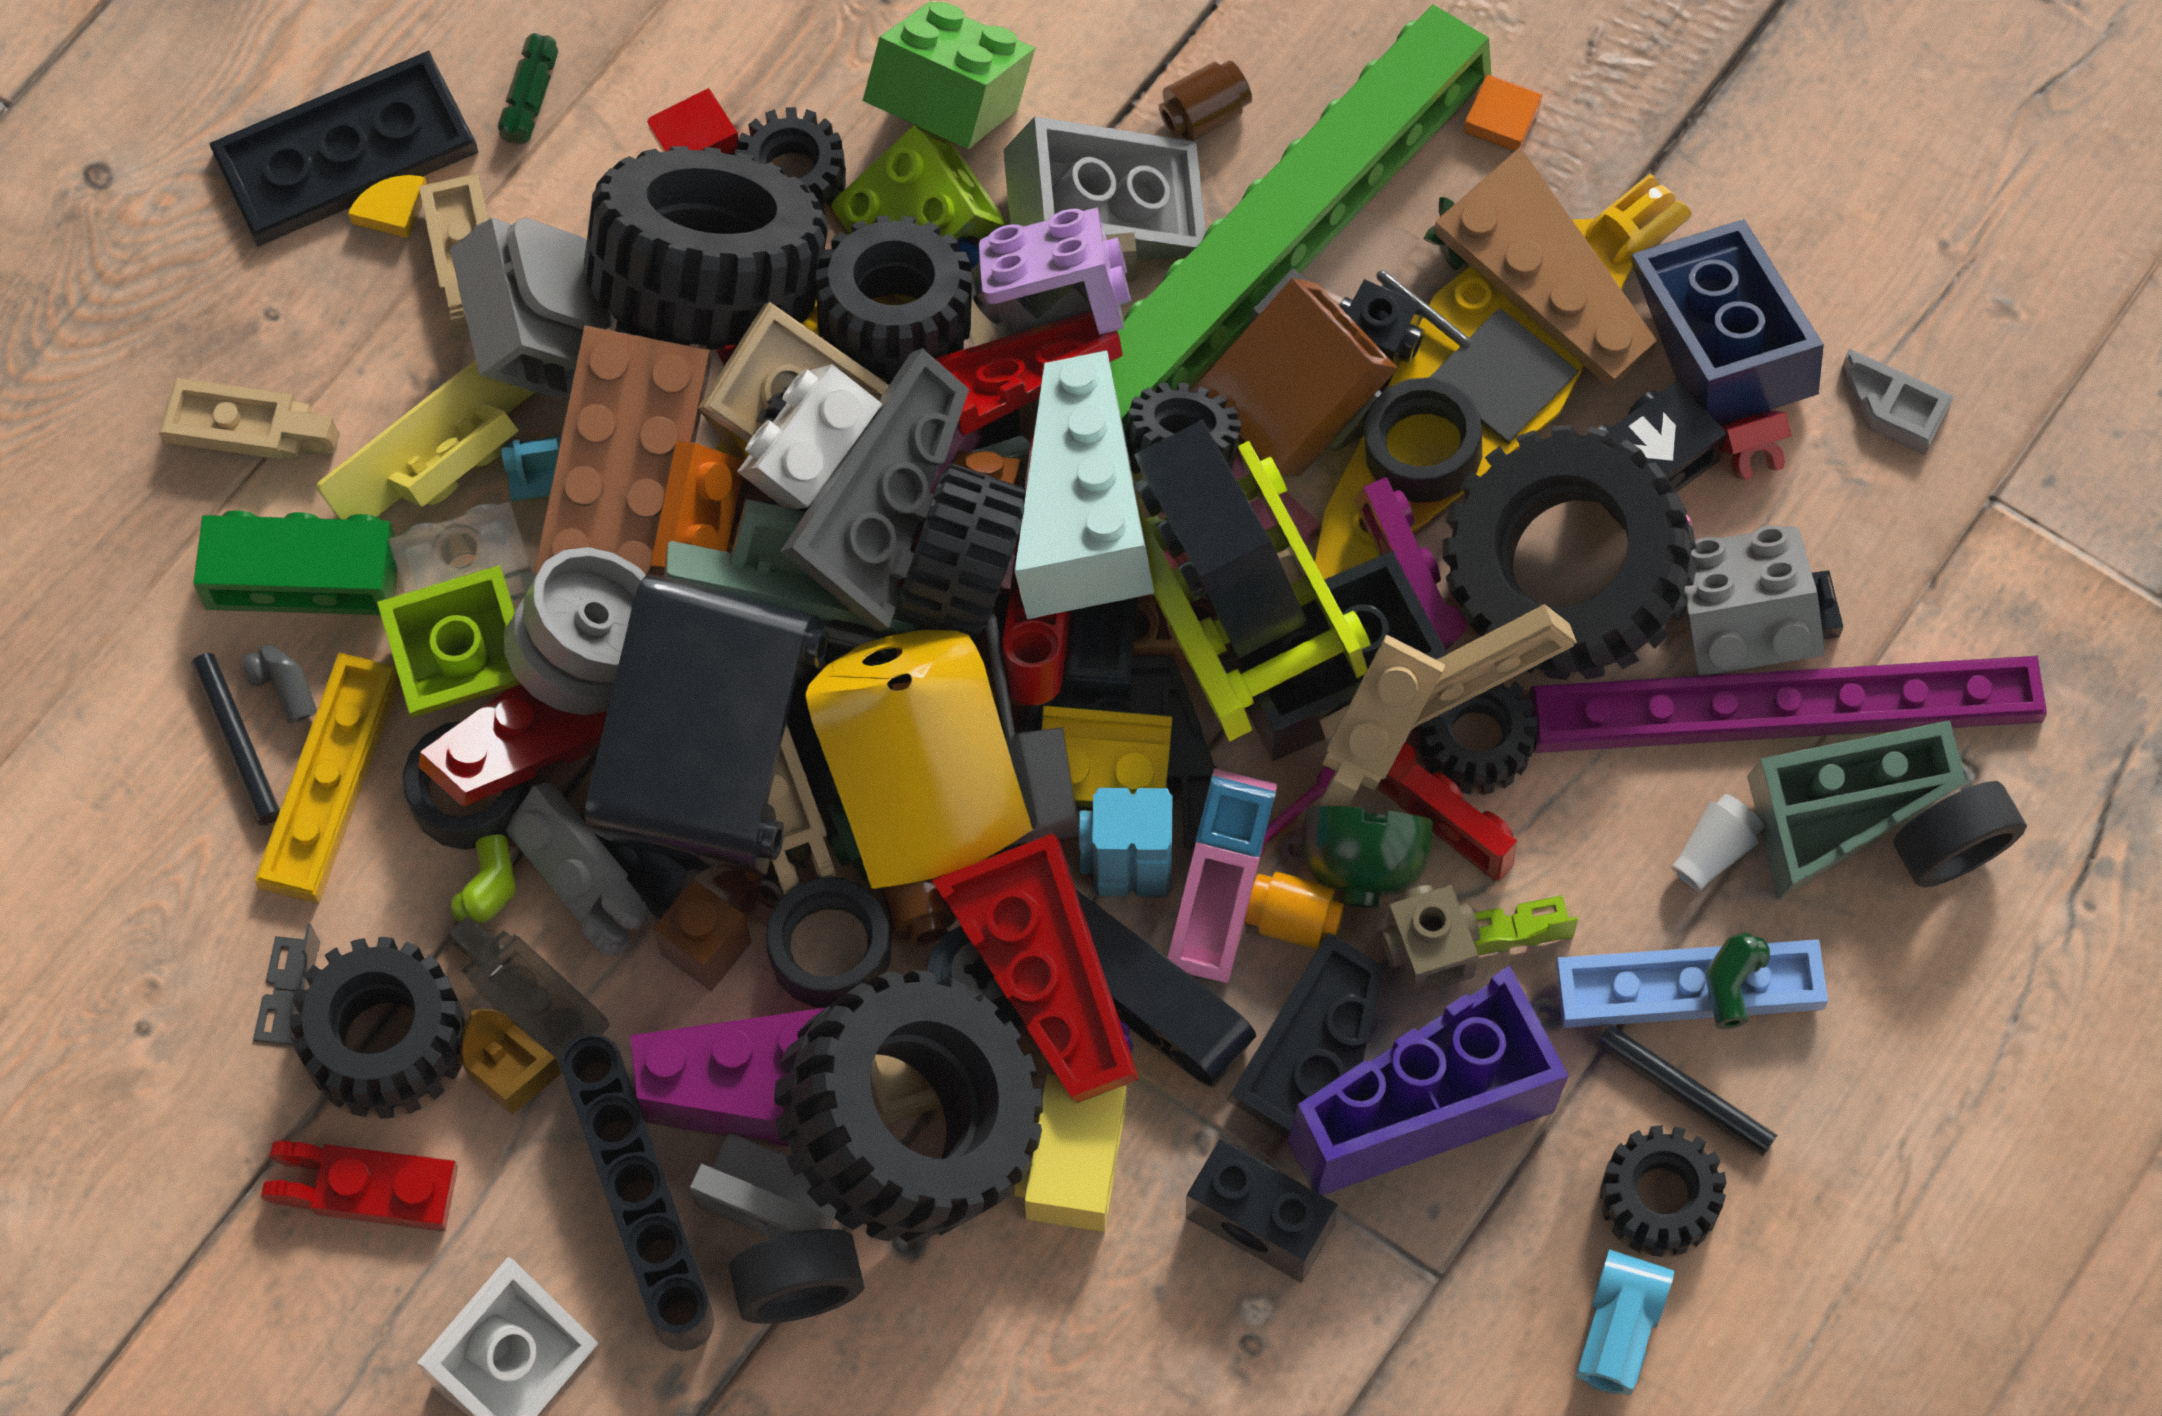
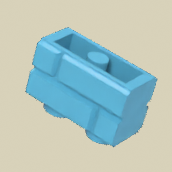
(1128, 842)

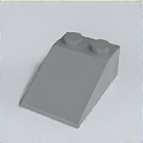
(1132, 177)

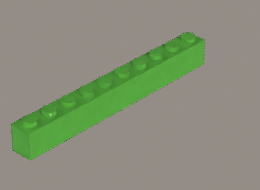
(1300, 204)

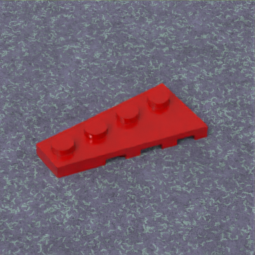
(507, 745)
(1038, 946)

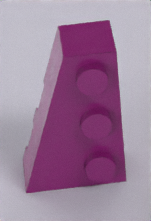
(716, 1074)

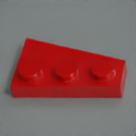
(1010, 369)

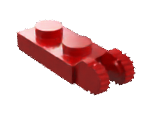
(1475, 835)
(366, 1185)

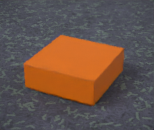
(1502, 113)

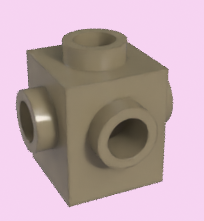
(1431, 938)

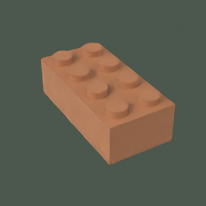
(619, 443)

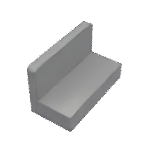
(758, 1191)

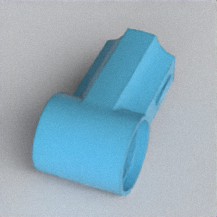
(1627, 1307)

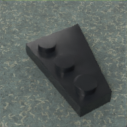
(1314, 1036)

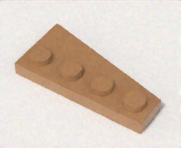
(1543, 264)

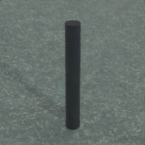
(236, 738)
(1686, 1090)

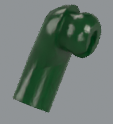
(1726, 974)

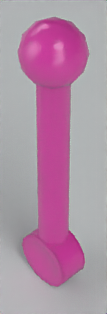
(1299, 805)

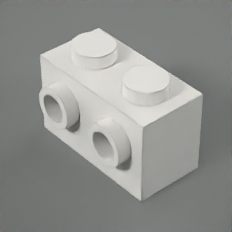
(808, 437)

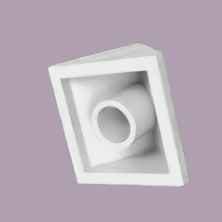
(506, 1348)

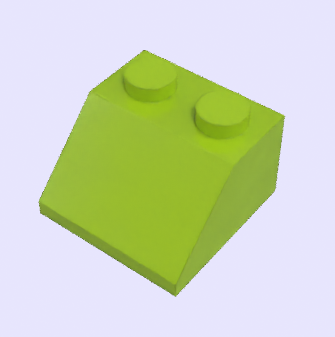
(450, 640)

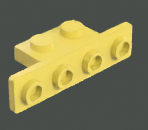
(427, 447)

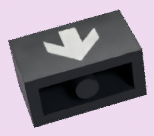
(1672, 433)

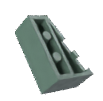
(1848, 796)

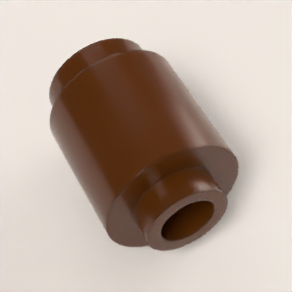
(1205, 100)
(918, 912)

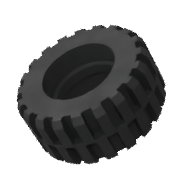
(701, 243)
(1559, 472)
(850, 1151)

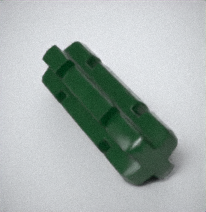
(527, 88)

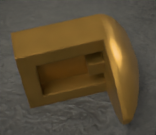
(504, 1059)

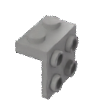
(1753, 601)

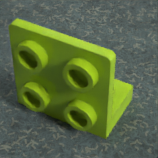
(922, 180)

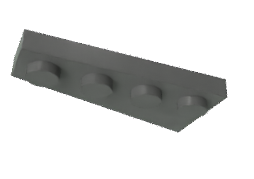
(869, 509)

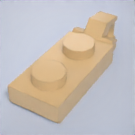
(244, 421)
(1379, 719)

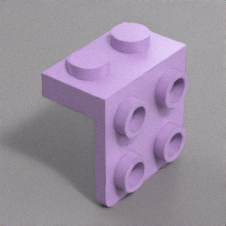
(1057, 254)

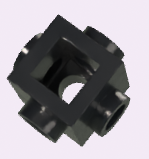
(1387, 319)

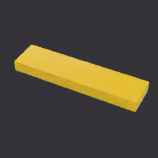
(328, 778)

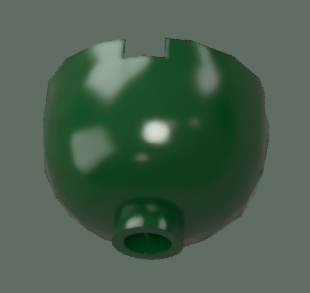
(1365, 851)

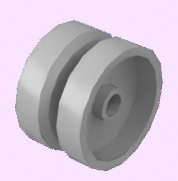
(573, 629)

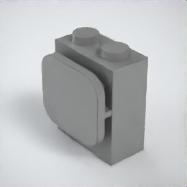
(526, 302)

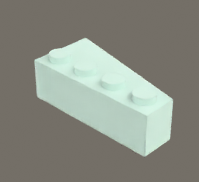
(1080, 506)

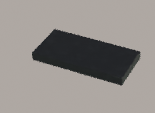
(341, 144)

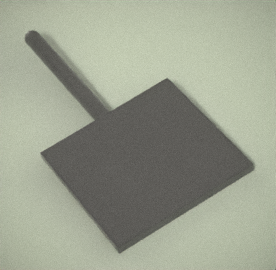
(1499, 367)
(1037, 759)

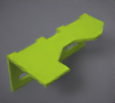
(1529, 929)

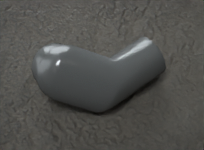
(287, 679)

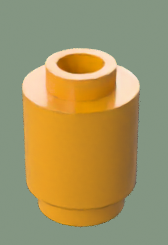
(1293, 909)

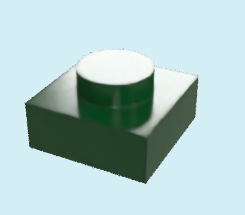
(842, 838)

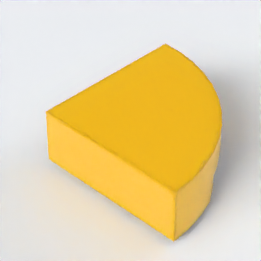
(389, 205)

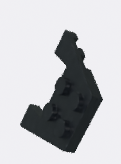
(1159, 691)

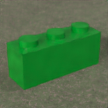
(295, 563)

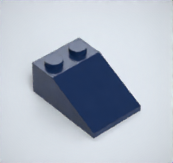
(1729, 323)

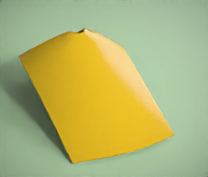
(921, 764)

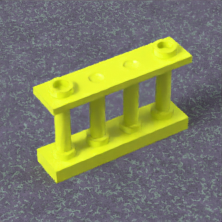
(1206, 639)

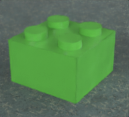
(949, 73)

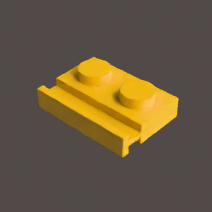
(1112, 749)

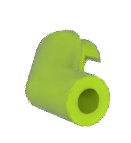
(491, 887)

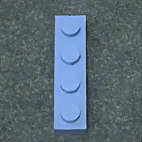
(1674, 987)

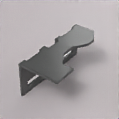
(299, 960)

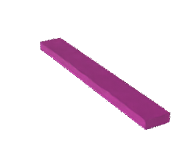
(1787, 704)

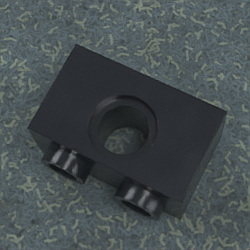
(1260, 1210)

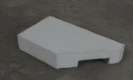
(1896, 402)

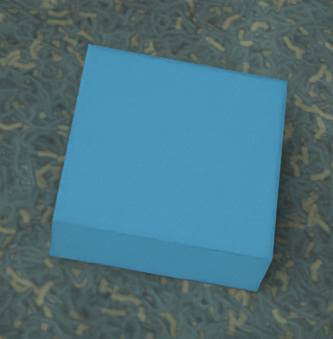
(1235, 816)

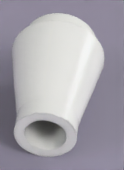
(1718, 840)

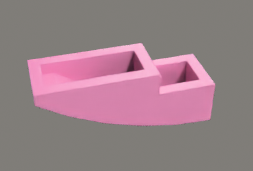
(1214, 904)

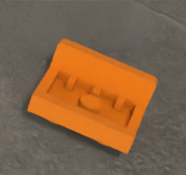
(698, 500)

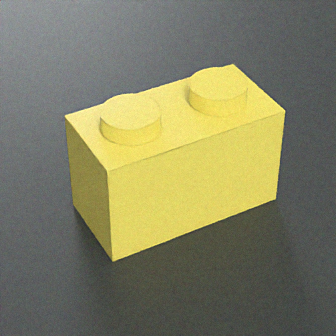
(1075, 1158)

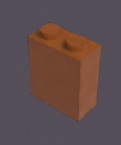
(1298, 376)

